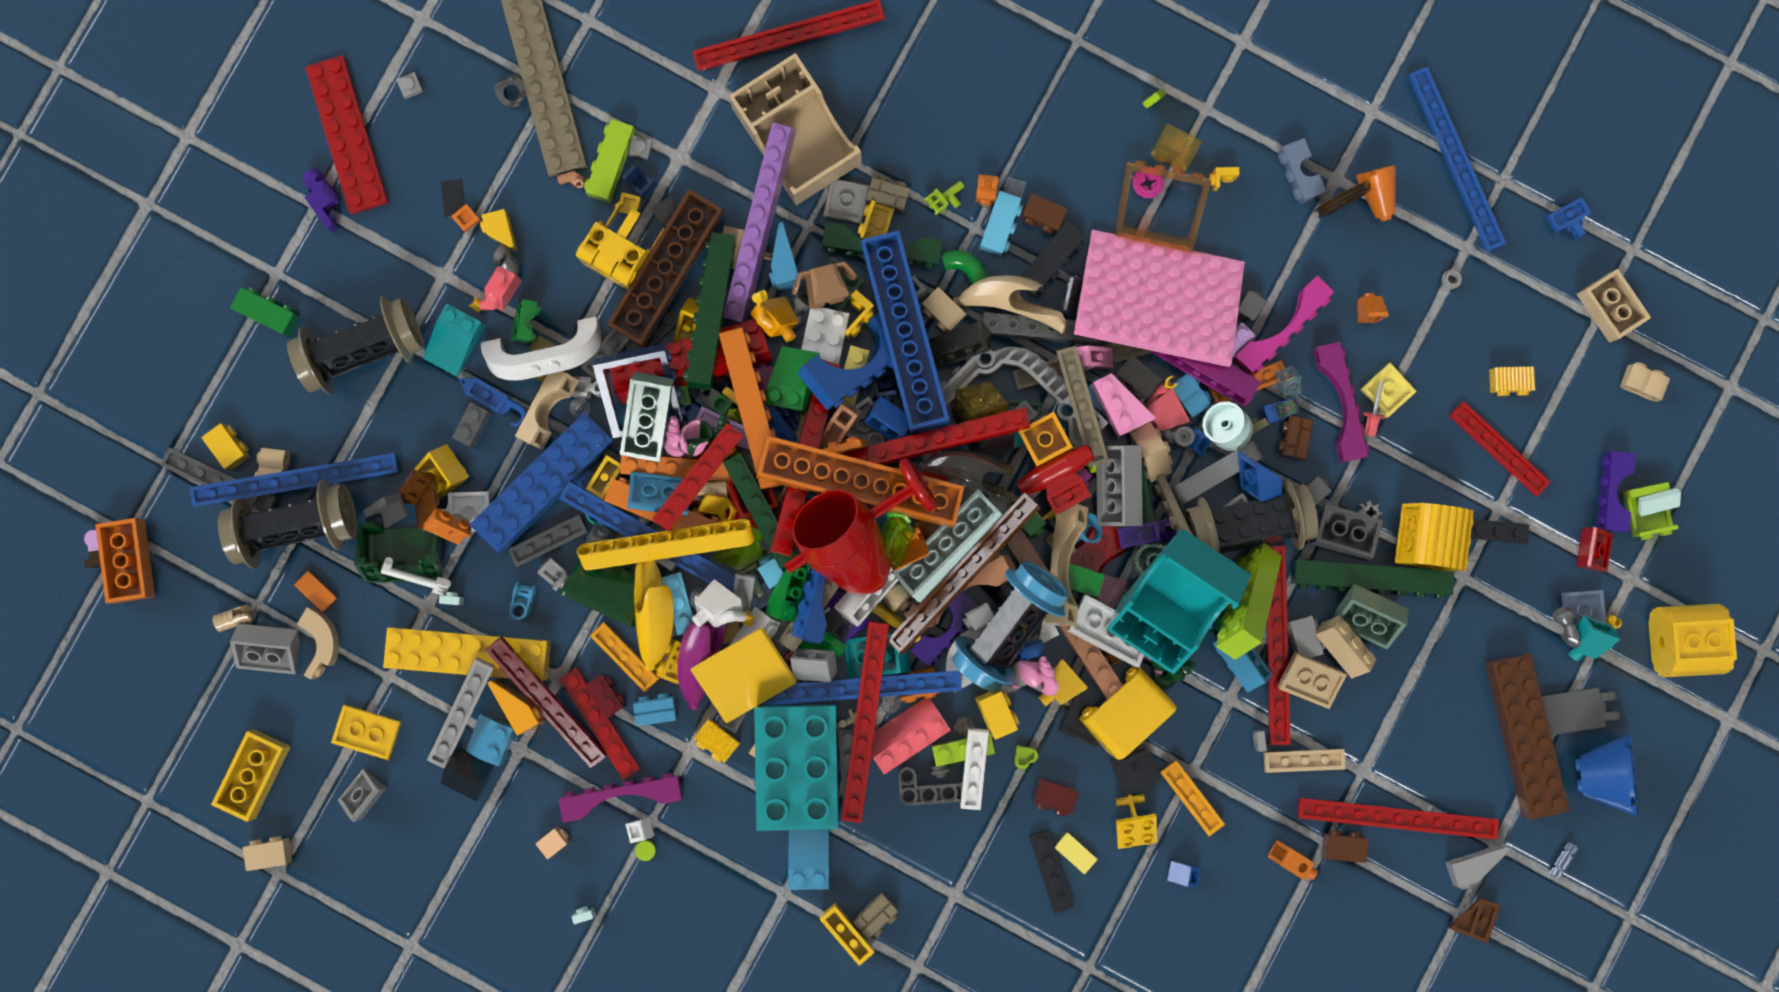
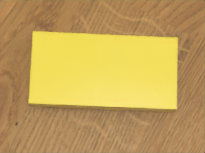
(1075, 853)

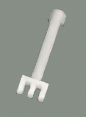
(439, 586)

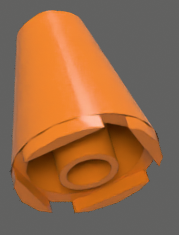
(1383, 192)

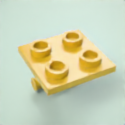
(1137, 829)

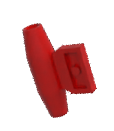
(1060, 479)

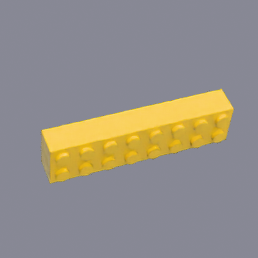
(457, 651)

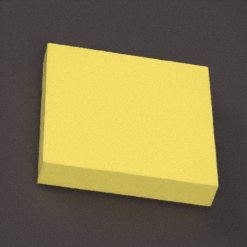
(1394, 393)

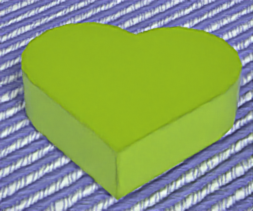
(1154, 98)
(1024, 756)

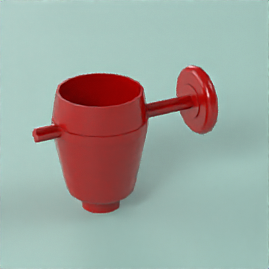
(843, 536)

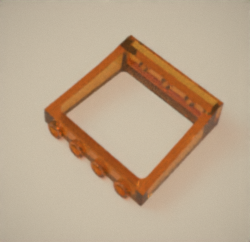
(1156, 238)

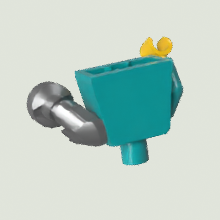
(1589, 636)

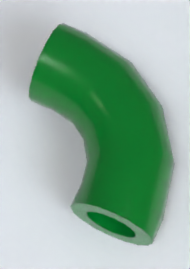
(966, 262)

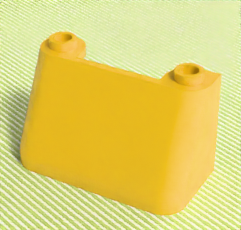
(1129, 714)

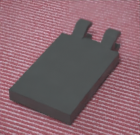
(1578, 710)

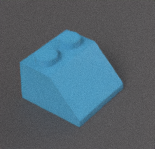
(491, 740)

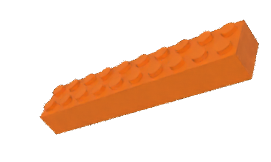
(869, 482)

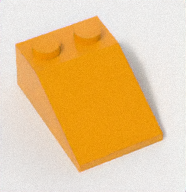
(517, 708)

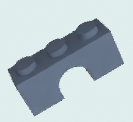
(1305, 187)

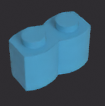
(1191, 396)

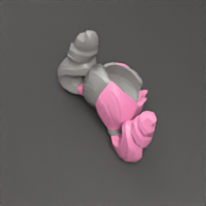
(1033, 674)

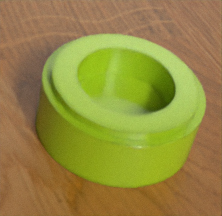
(645, 850)

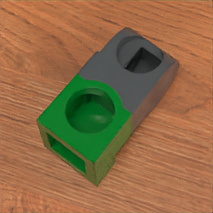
(716, 401)

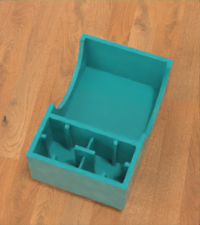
(1177, 600)
(796, 767)

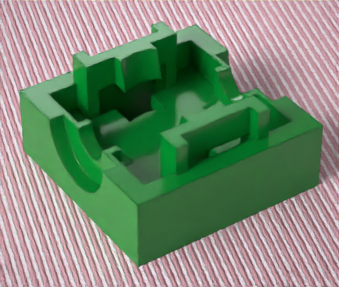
(522, 328)

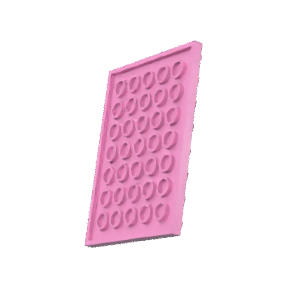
(1160, 298)

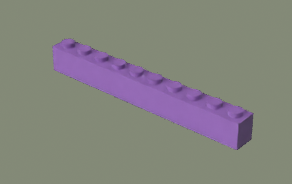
(759, 222)

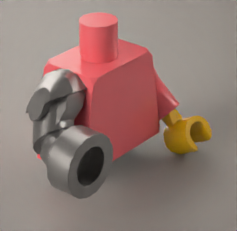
(501, 284)
(1170, 414)

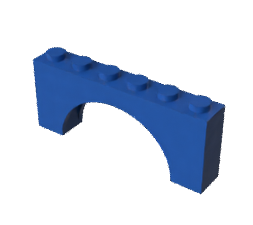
(834, 384)

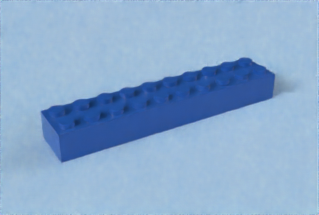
(905, 332)

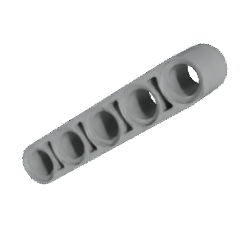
(1213, 474)

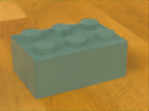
(1372, 616)

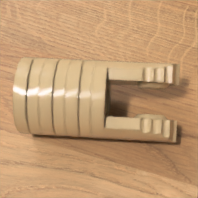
(713, 488)
(232, 618)

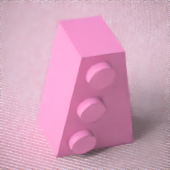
(1120, 406)

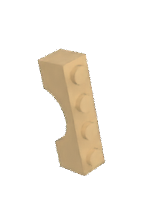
(535, 427)

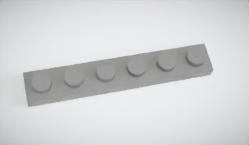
(461, 712)

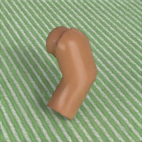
(572, 177)

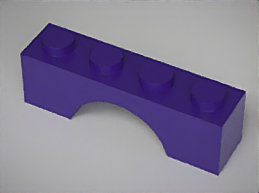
(1612, 515)
(928, 648)

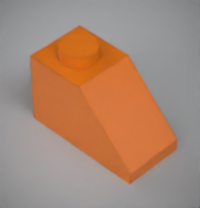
(1371, 308)

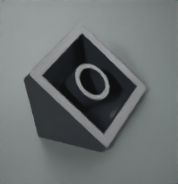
(466, 774)

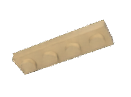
(1304, 760)

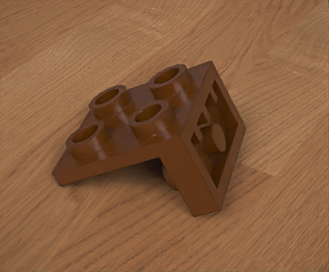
(420, 490)

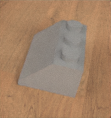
(265, 648)

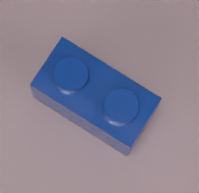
(886, 419)

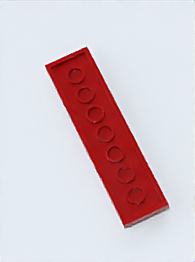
(346, 135)

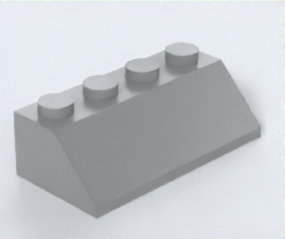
(1120, 487)

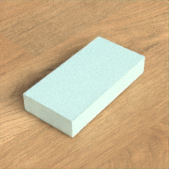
(1659, 502)

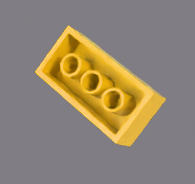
(996, 714)
(251, 775)

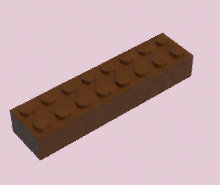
(666, 268)
(1526, 736)

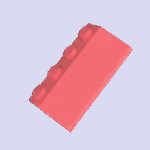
(907, 734)

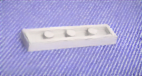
(974, 769)

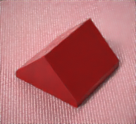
(1594, 549)

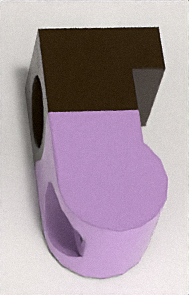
(91, 541)

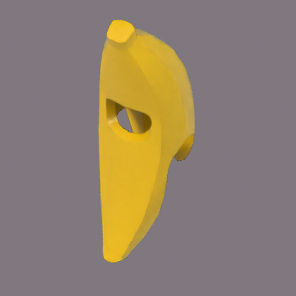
(652, 613)

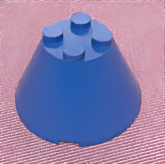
(1610, 775)

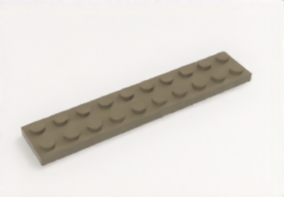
(544, 86)

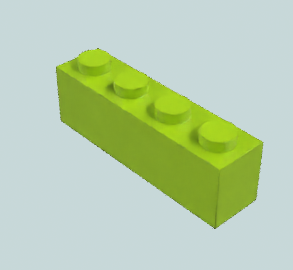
(610, 161)

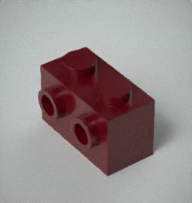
(605, 695)

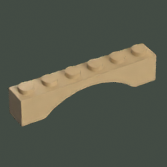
(1067, 530)

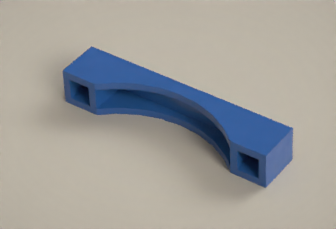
(810, 619)

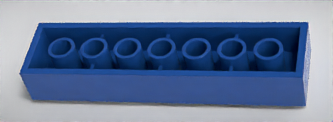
(542, 483)

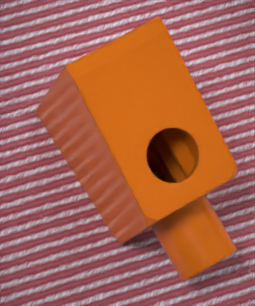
(1292, 861)

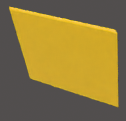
(744, 675)

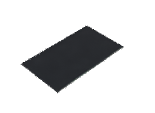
(452, 196)

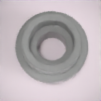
(1456, 276)

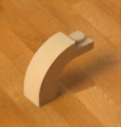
(326, 640)

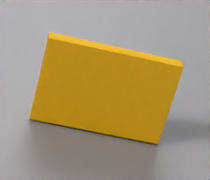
(366, 732)

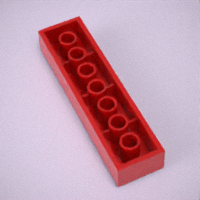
(622, 374)

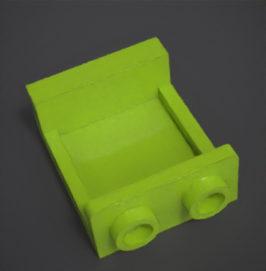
(1650, 524)

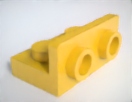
(668, 665)

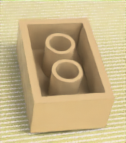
(1613, 305)

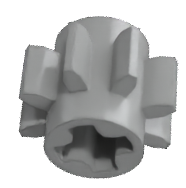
(1371, 508)

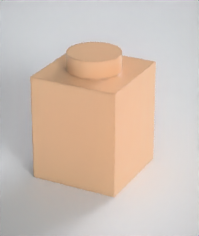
(553, 842)

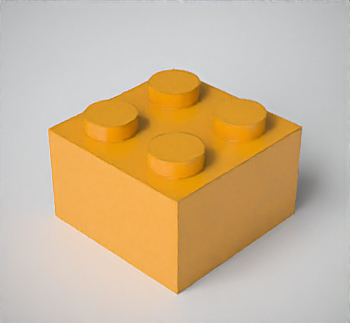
(1045, 439)

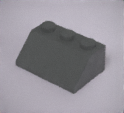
(1347, 532)

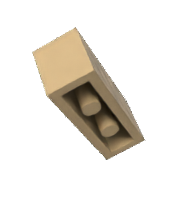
(1346, 646)

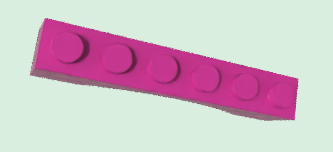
(1310, 298)

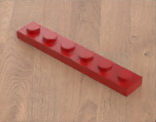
(697, 477)
(600, 726)

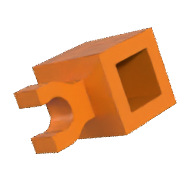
(986, 190)

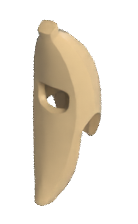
(1004, 293)

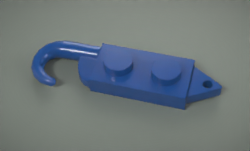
(492, 398)

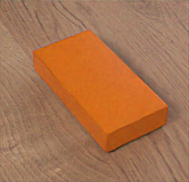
(316, 591)

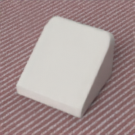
(639, 830)

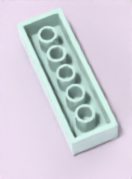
(949, 546)

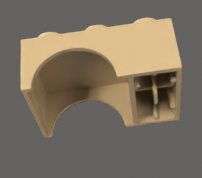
(793, 99)

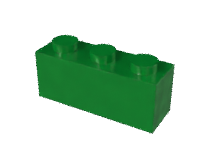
(265, 311)

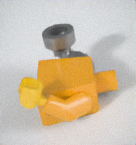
(777, 315)

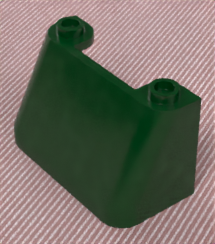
(410, 549)
(603, 590)

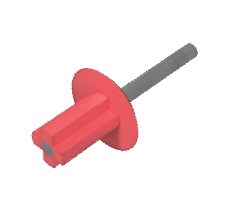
(1373, 417)

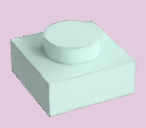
(451, 598)
(583, 914)

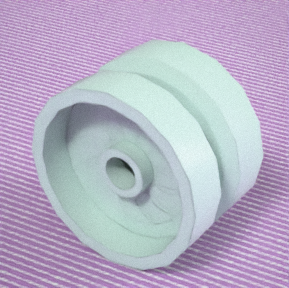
(1227, 426)

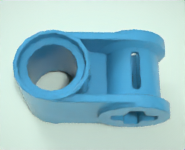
(522, 599)

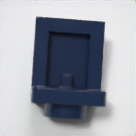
(639, 181)

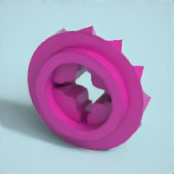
(1155, 188)

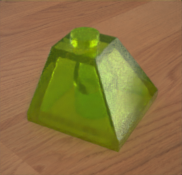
(897, 537)
(741, 556)

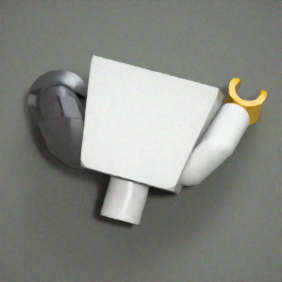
(718, 606)

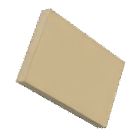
(1311, 680)

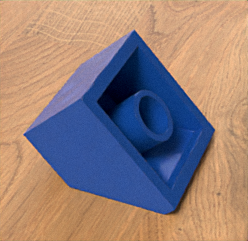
(1258, 479)

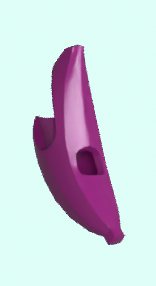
(696, 646)

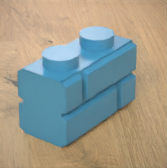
(655, 710)

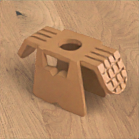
(825, 284)

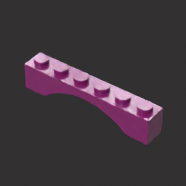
(1331, 363)
(662, 790)

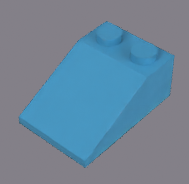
(782, 263)
(808, 859)

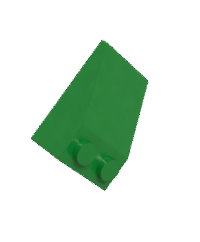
(785, 385)

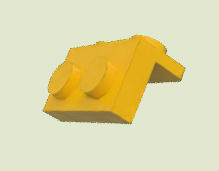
(877, 220)

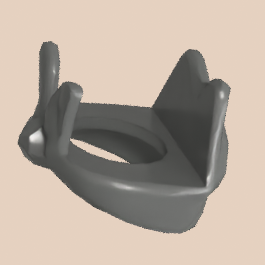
(512, 80)

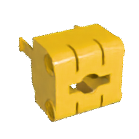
(611, 252)

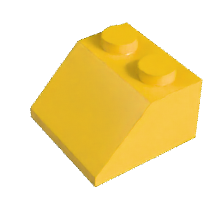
(446, 468)

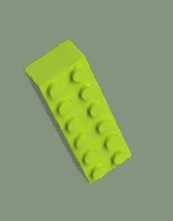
(1245, 625)

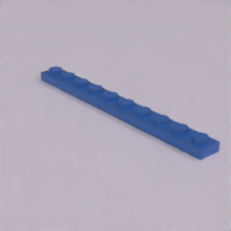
(1456, 159)
(293, 479)
(630, 526)
(849, 688)

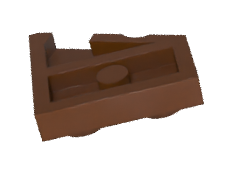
(1477, 920)

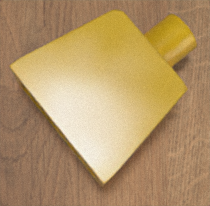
(1069, 684)

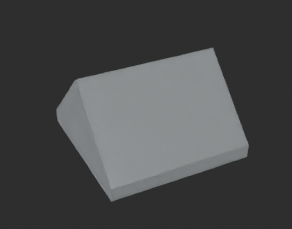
(361, 795)

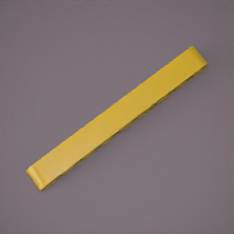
(666, 544)

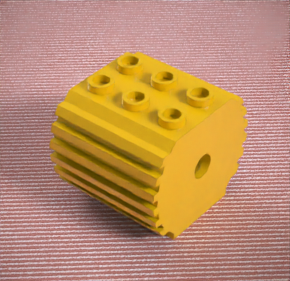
(1434, 536)
(1692, 640)

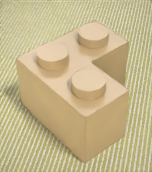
(1153, 450)

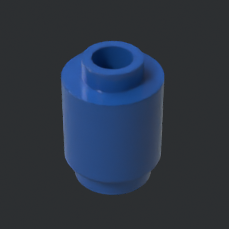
(1031, 650)

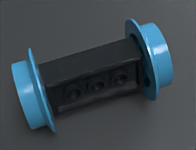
(989, 655)

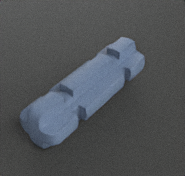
(1563, 860)

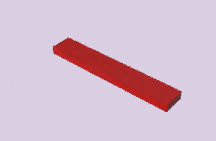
(1499, 448)

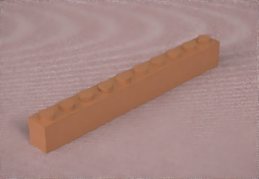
(1087, 653)

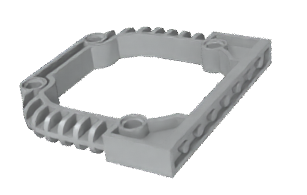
(1037, 369)

